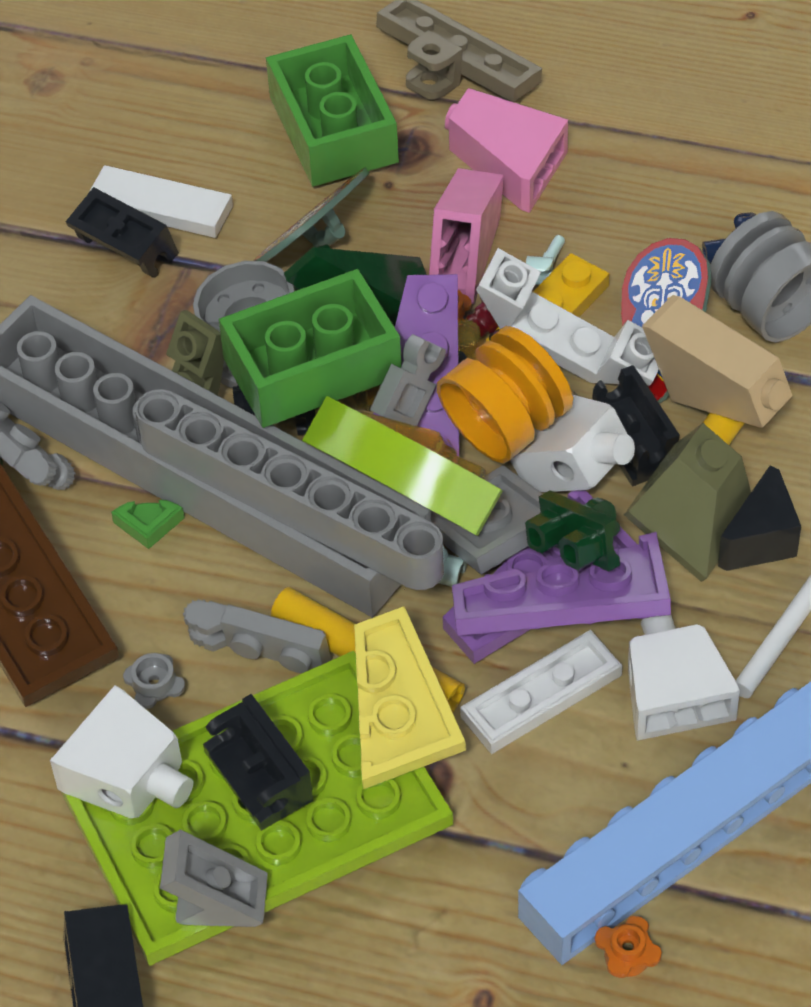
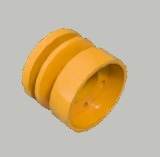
(505, 394)

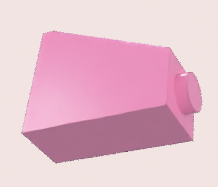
(508, 141)
(466, 227)

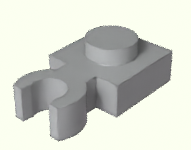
(407, 388)

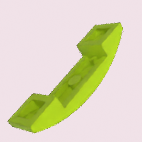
(402, 465)

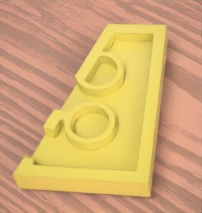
(400, 701)

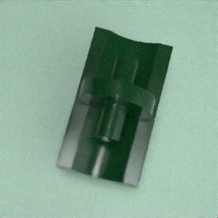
(578, 530)

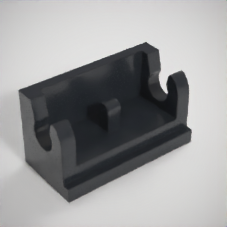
(122, 230)
(643, 422)
(258, 763)
(101, 958)

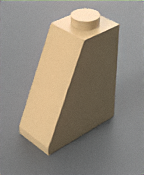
(715, 365)

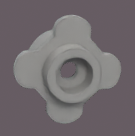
(149, 668)

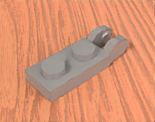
(21, 451)
(256, 635)

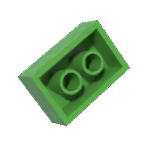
(332, 110)
(309, 347)

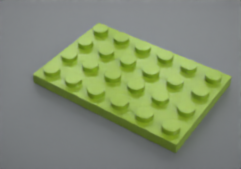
(301, 852)

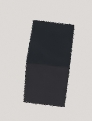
(763, 528)

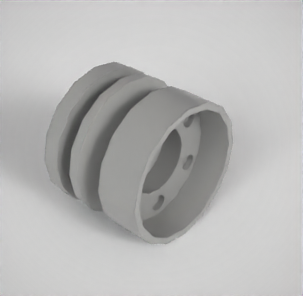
(766, 275)
(236, 289)

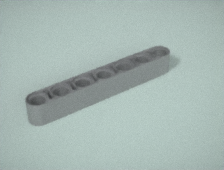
(291, 489)

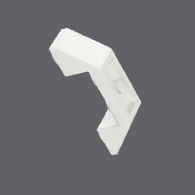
(567, 338)

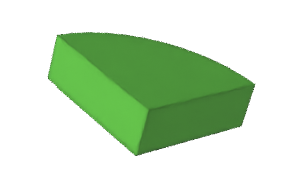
(148, 520)

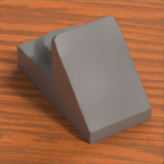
(211, 884)

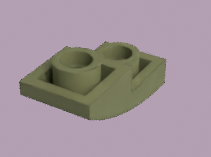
(197, 351)

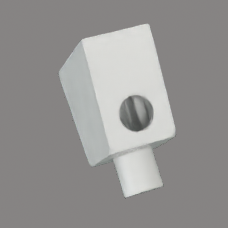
(575, 449)
(678, 680)
(122, 759)

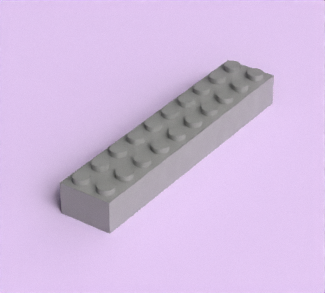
(85, 396)

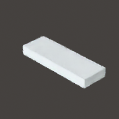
(168, 201)
(540, 691)

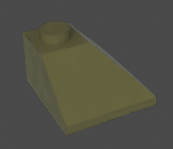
(693, 499)

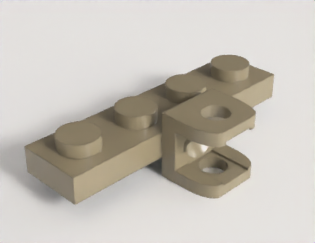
(451, 49)

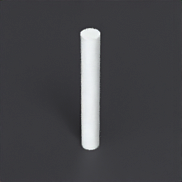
(775, 641)

